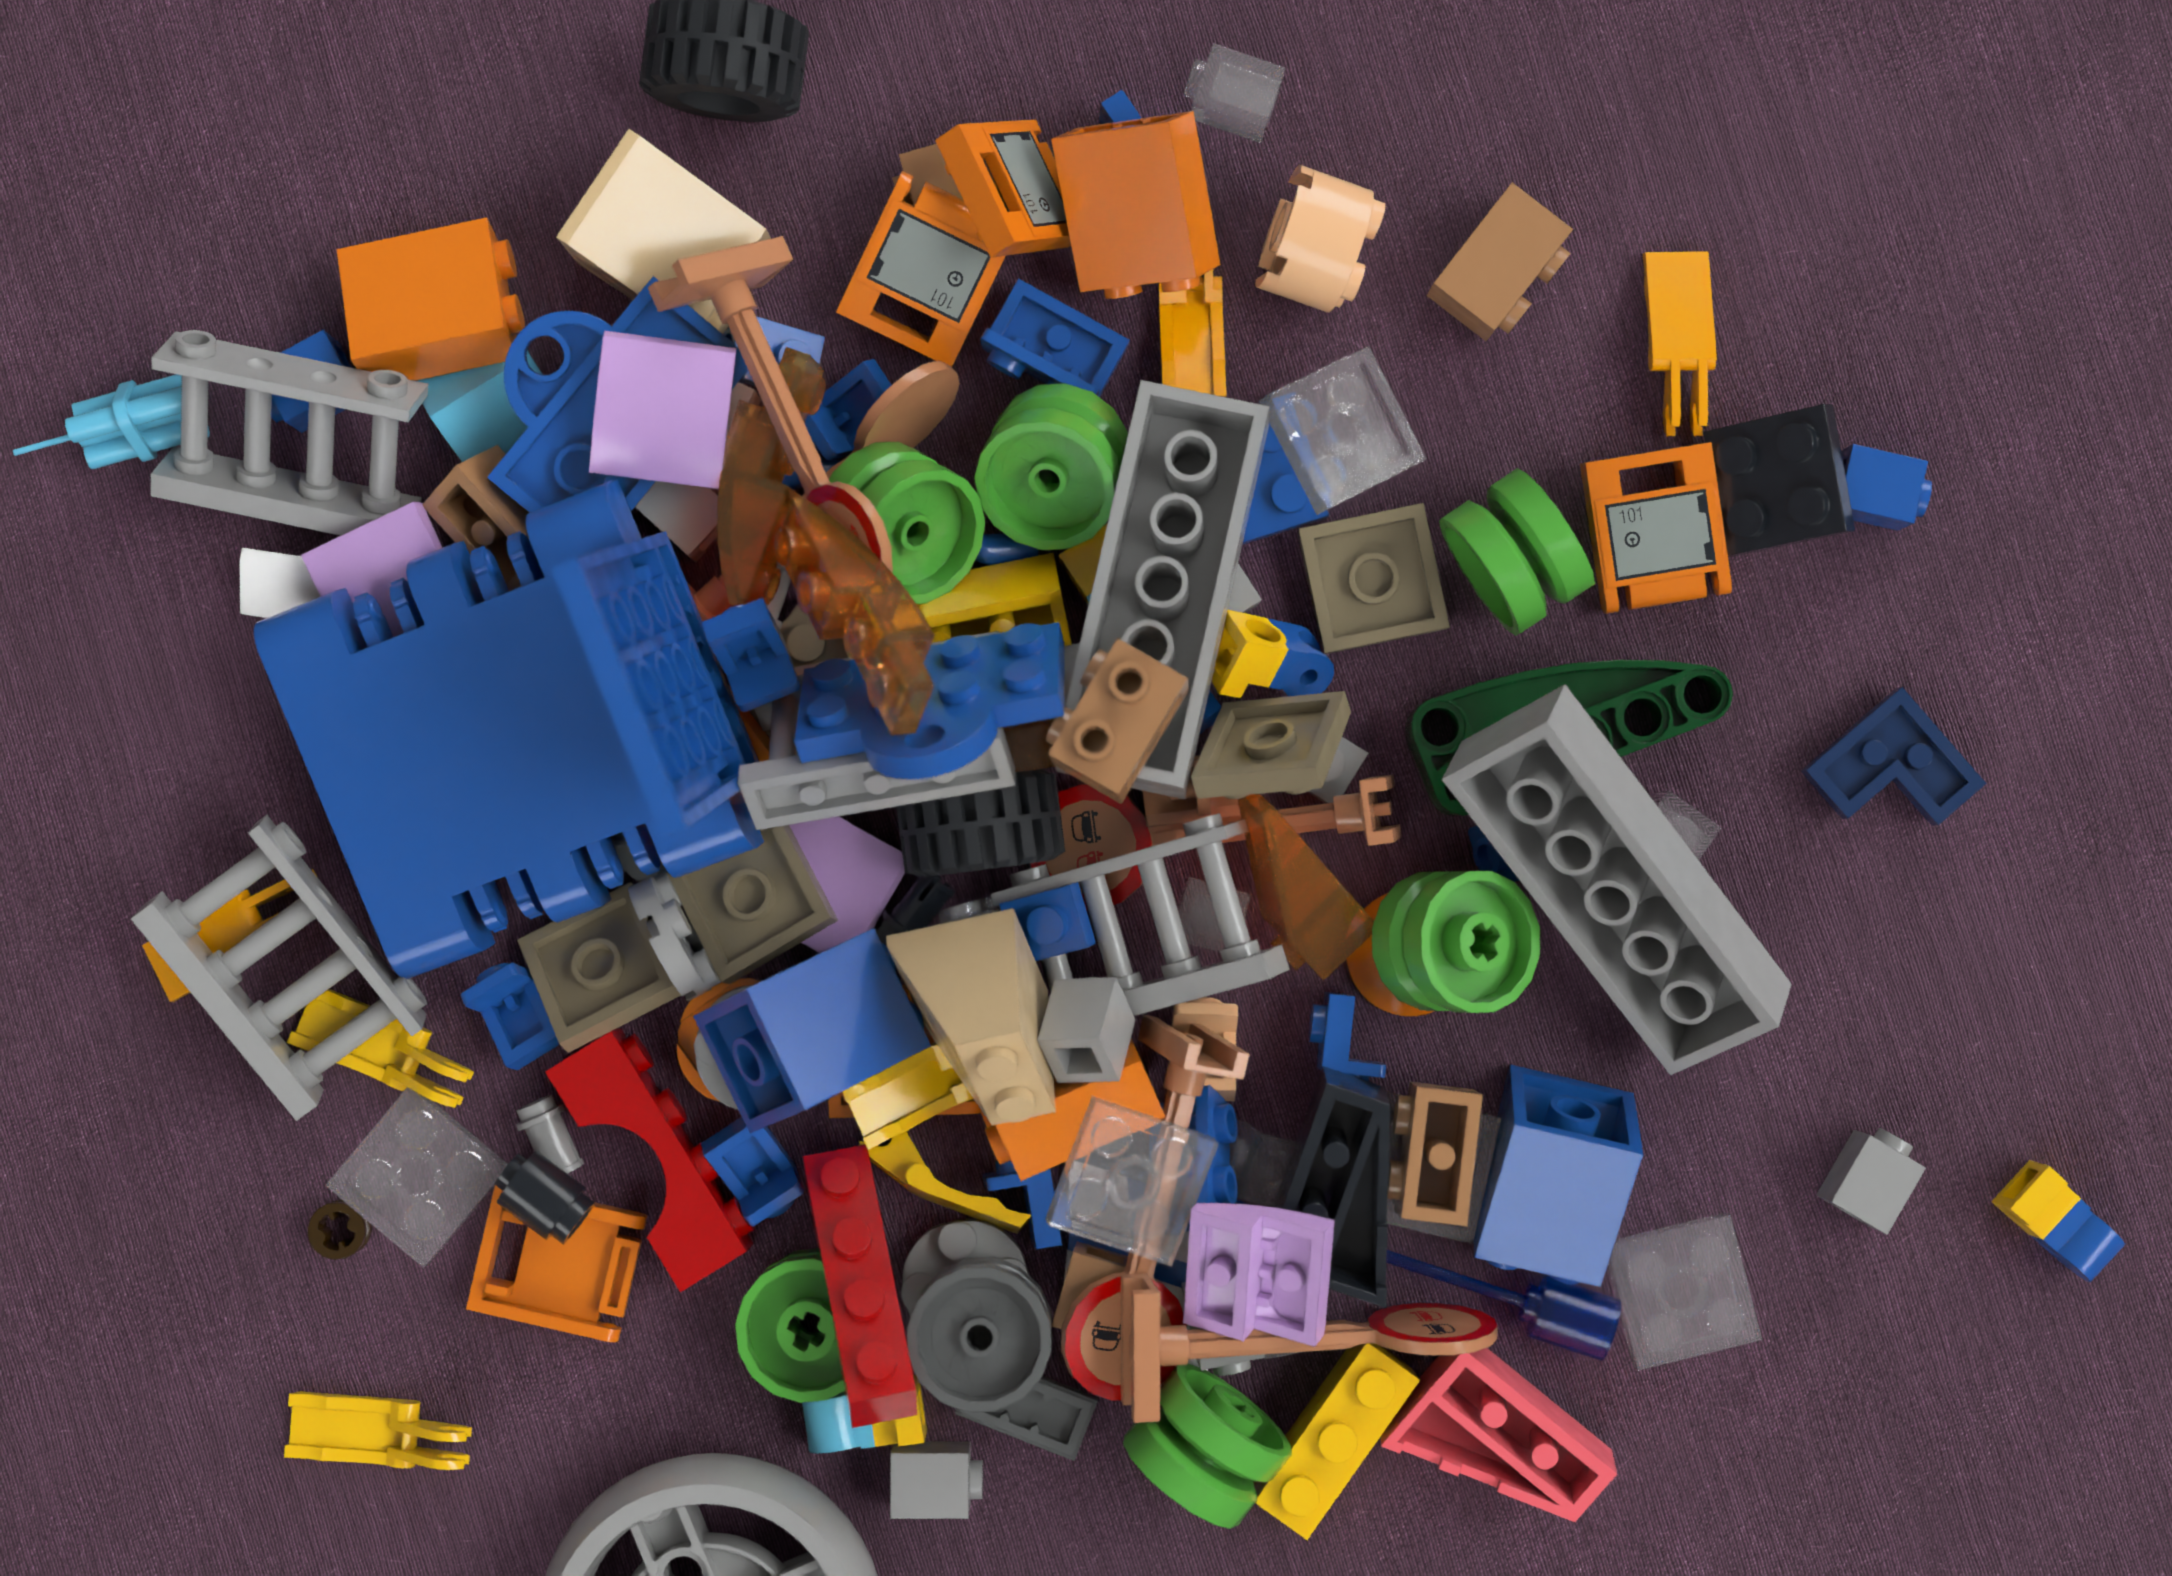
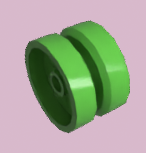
(1051, 466)
(927, 513)
(1517, 551)
(1456, 941)
(773, 1340)
(1208, 1446)

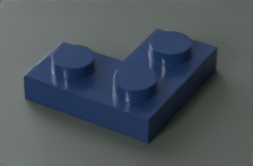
(1898, 746)

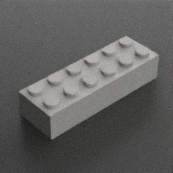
(1175, 552)
(1618, 881)

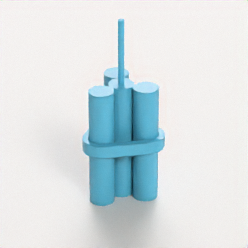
(124, 423)

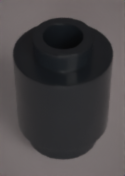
(543, 1196)

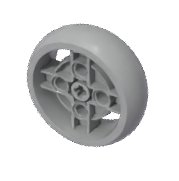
(667, 1522)

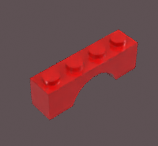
(612, 1087)
(860, 1286)

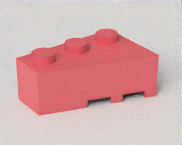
(1498, 1428)

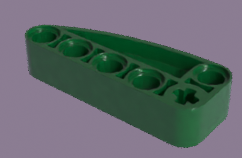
(1599, 687)

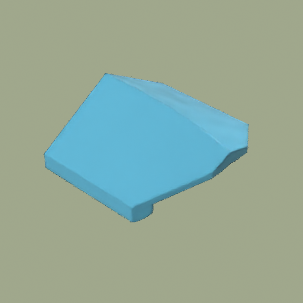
(474, 409)

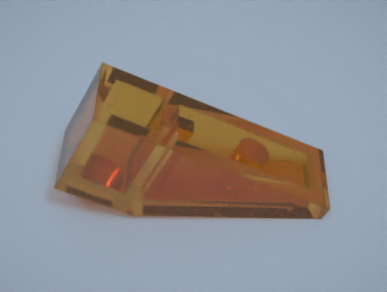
(1299, 894)

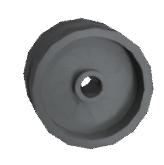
(944, 1349)

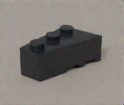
(1344, 1175)

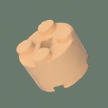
(1318, 240)

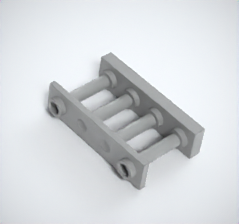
(255, 484)
(796, 792)
(1182, 973)
(256, 1026)

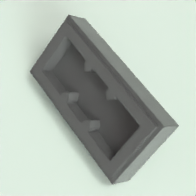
(1047, 1417)

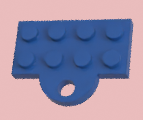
(559, 408)
(976, 690)

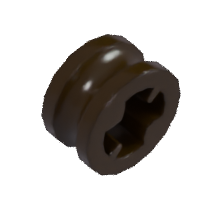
(320, 1234)

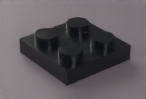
(1781, 480)

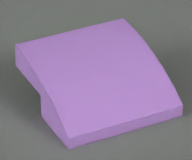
(662, 409)
(374, 557)
(854, 872)
(1258, 1271)

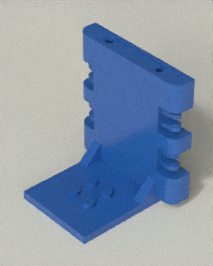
(514, 729)

